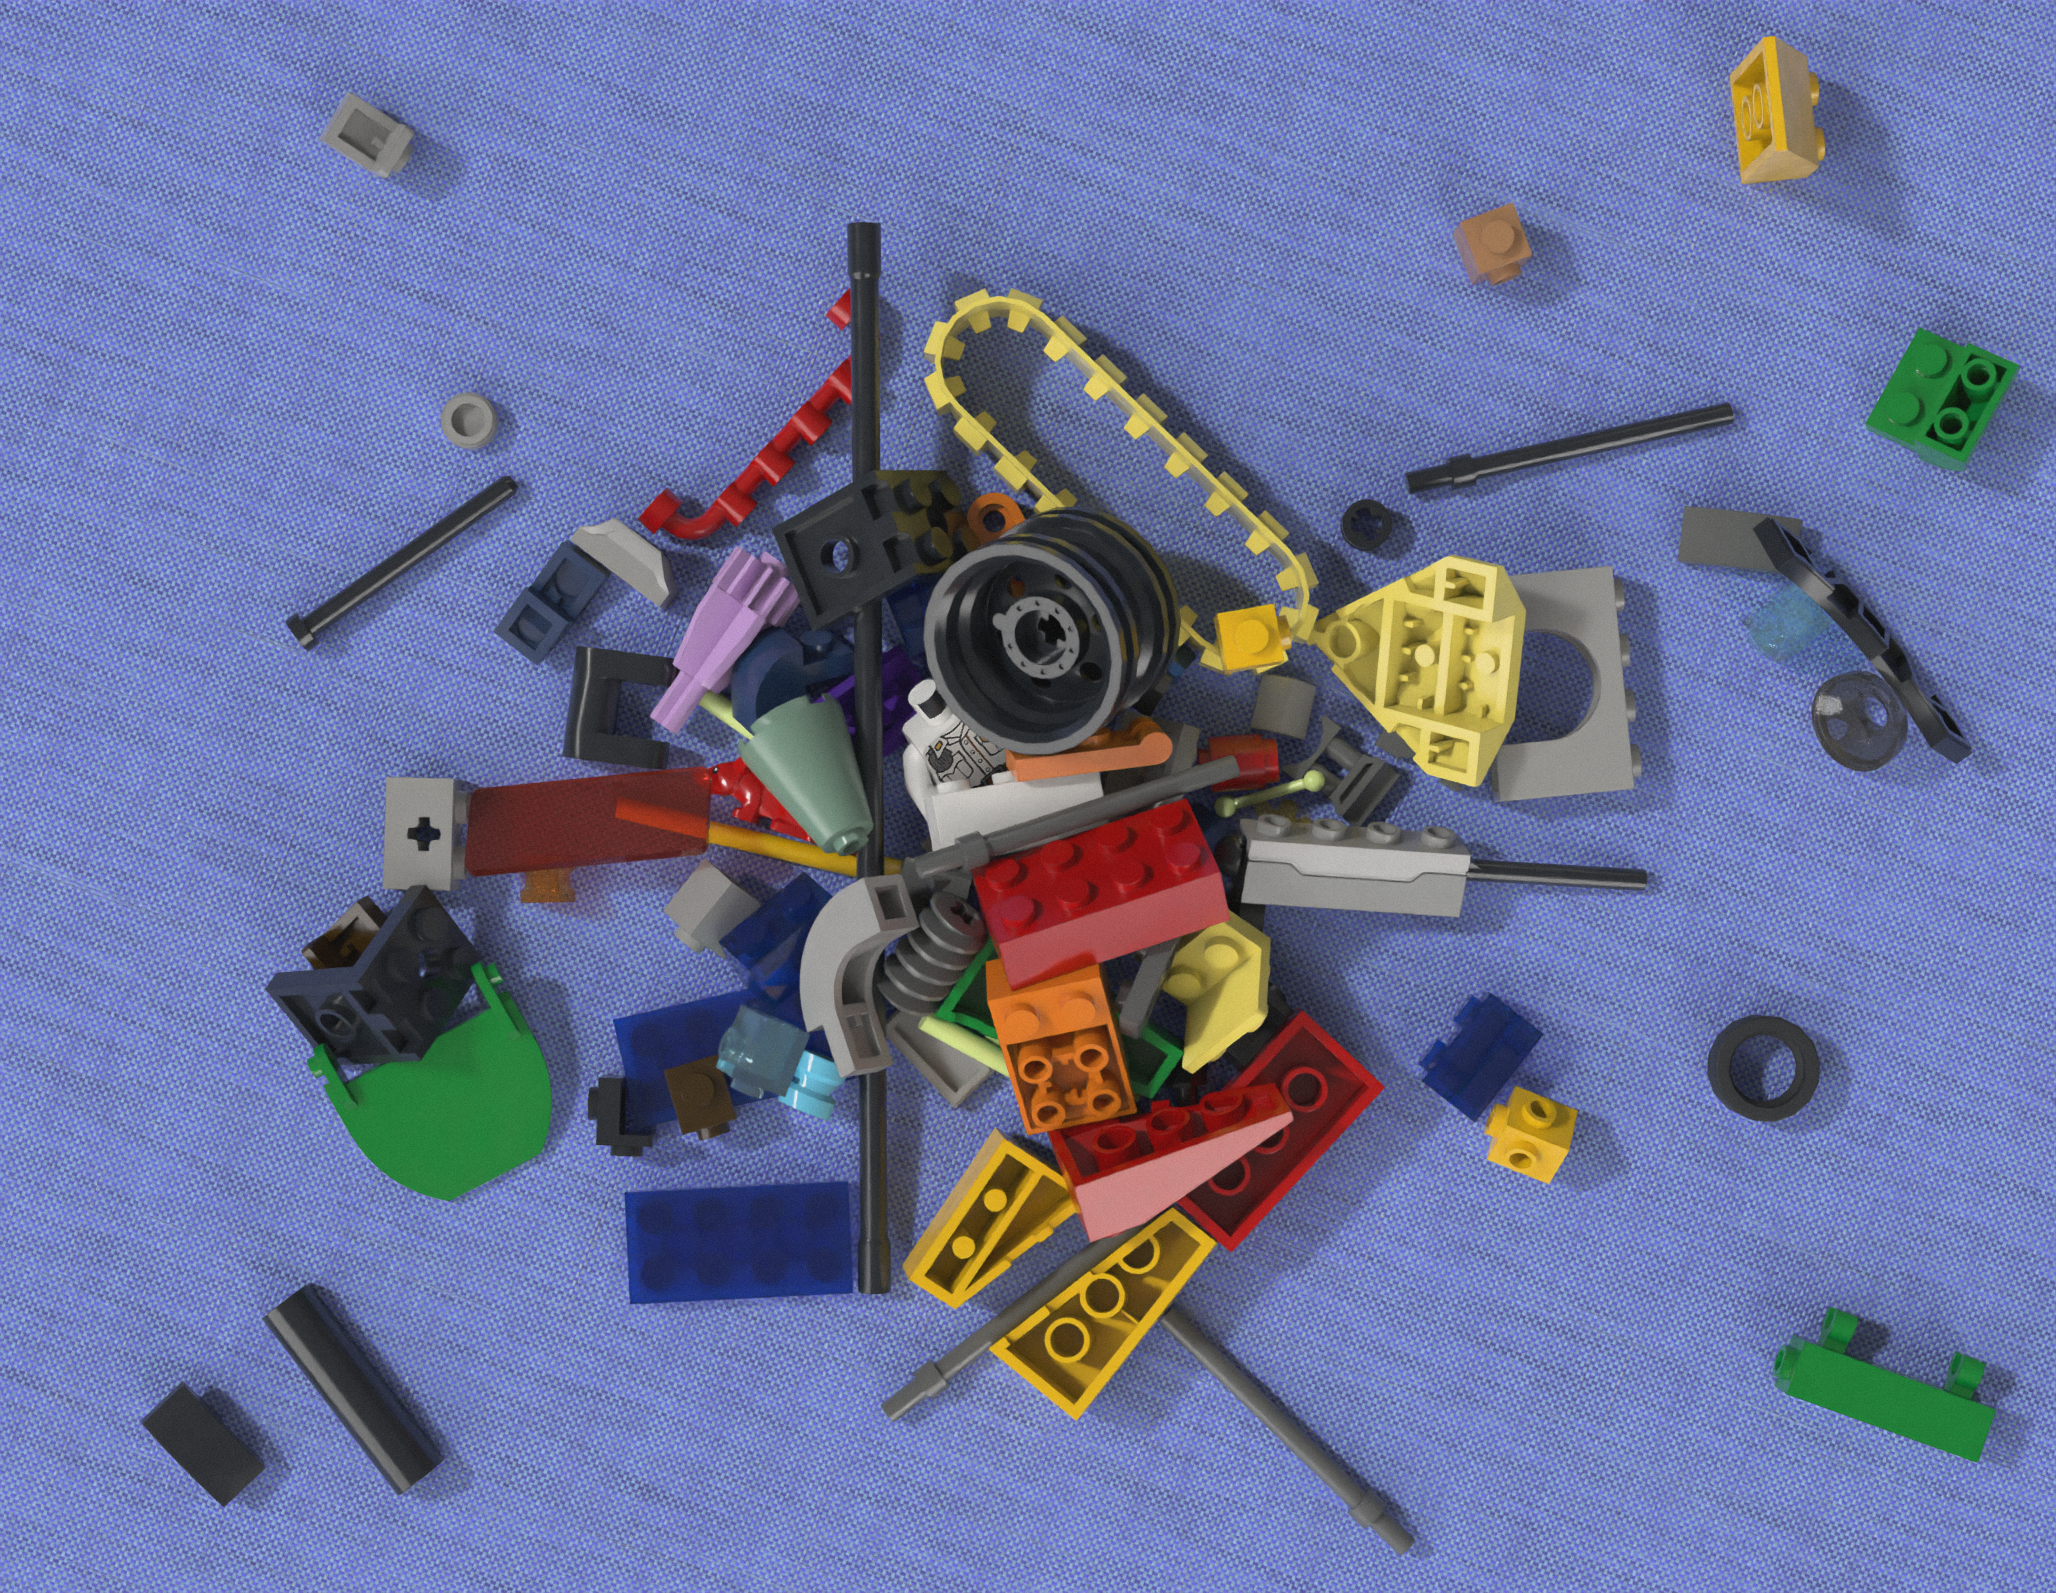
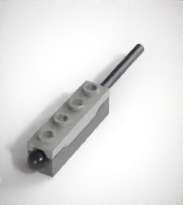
(1379, 867)

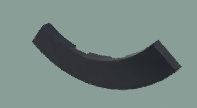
(1856, 619)

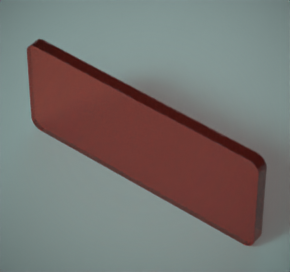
(589, 821)

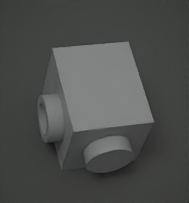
(709, 908)

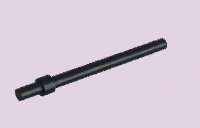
(1463, 471)

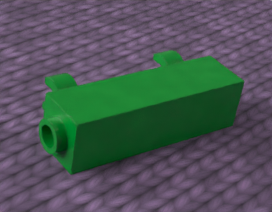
(1884, 1397)

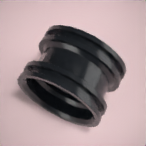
(999, 640)

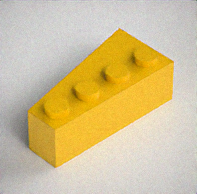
(1098, 1321)

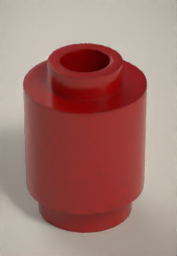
(1255, 758)

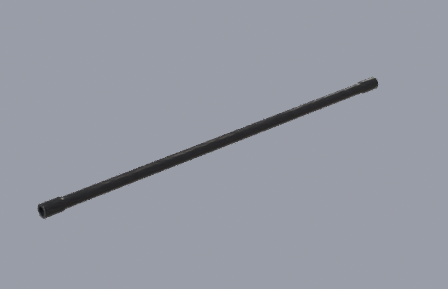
(864, 276)

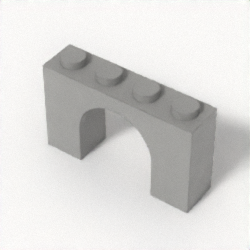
(1597, 752)

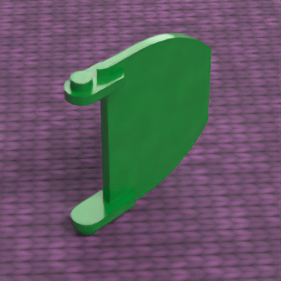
(459, 1112)

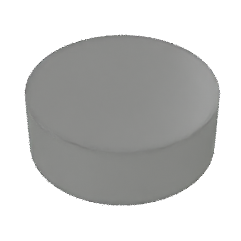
(469, 421)

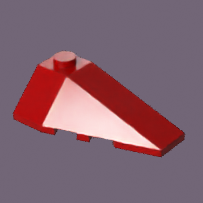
(1144, 1162)

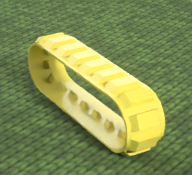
(1144, 419)

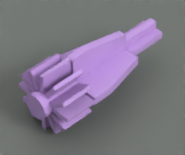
(740, 604)

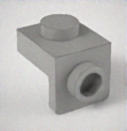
(368, 137)

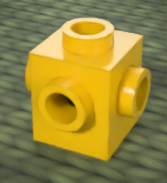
(1530, 1134)

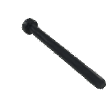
(400, 562)

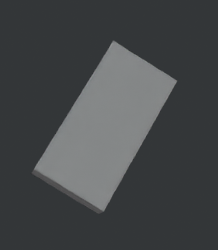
(943, 1066)

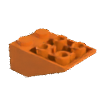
(1061, 1048)

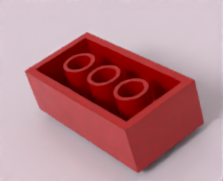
(1100, 894)
(1325, 1095)

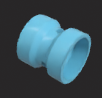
(813, 1084)

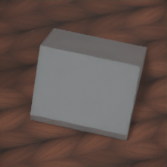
(1283, 706)

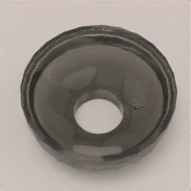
(1846, 729)

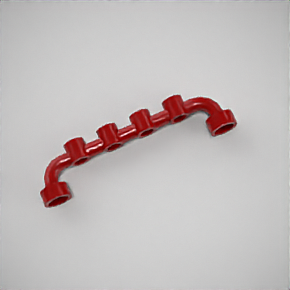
(770, 463)

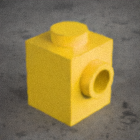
(1251, 638)

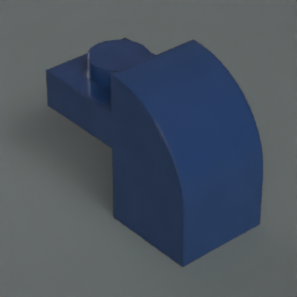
(780, 667)

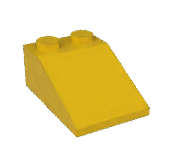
(1775, 115)

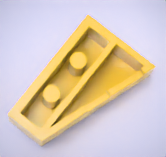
(988, 1220)

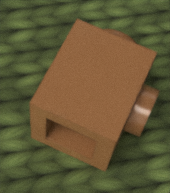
(1493, 245)

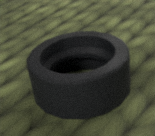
(1806, 1069)

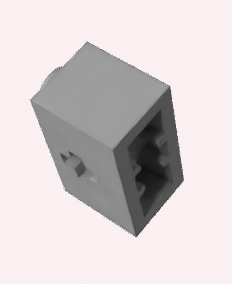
(407, 809)

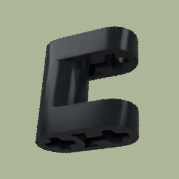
(595, 707)

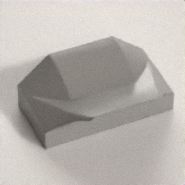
(630, 559)

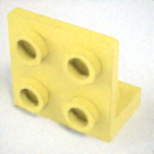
(1223, 983)

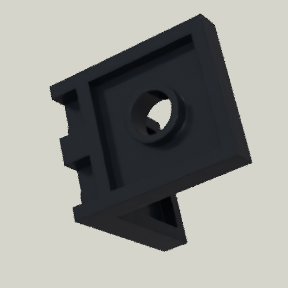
(896, 531)
(382, 1003)

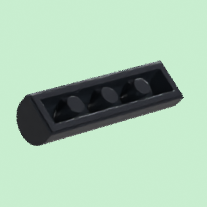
(353, 1389)

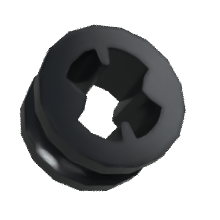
(1374, 510)

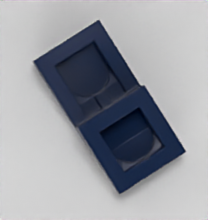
(552, 602)

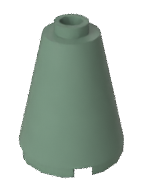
(812, 770)

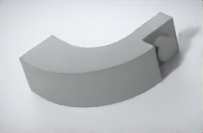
(841, 965)

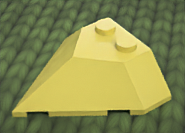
(1435, 661)

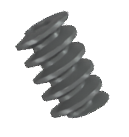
(933, 955)

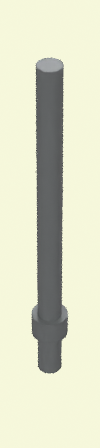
(975, 849)
(933, 1377)
(1364, 1505)

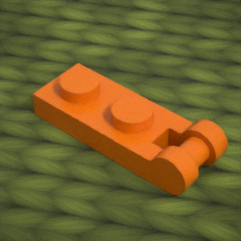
(1105, 750)

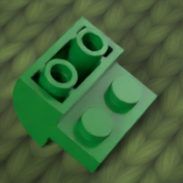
(1942, 399)

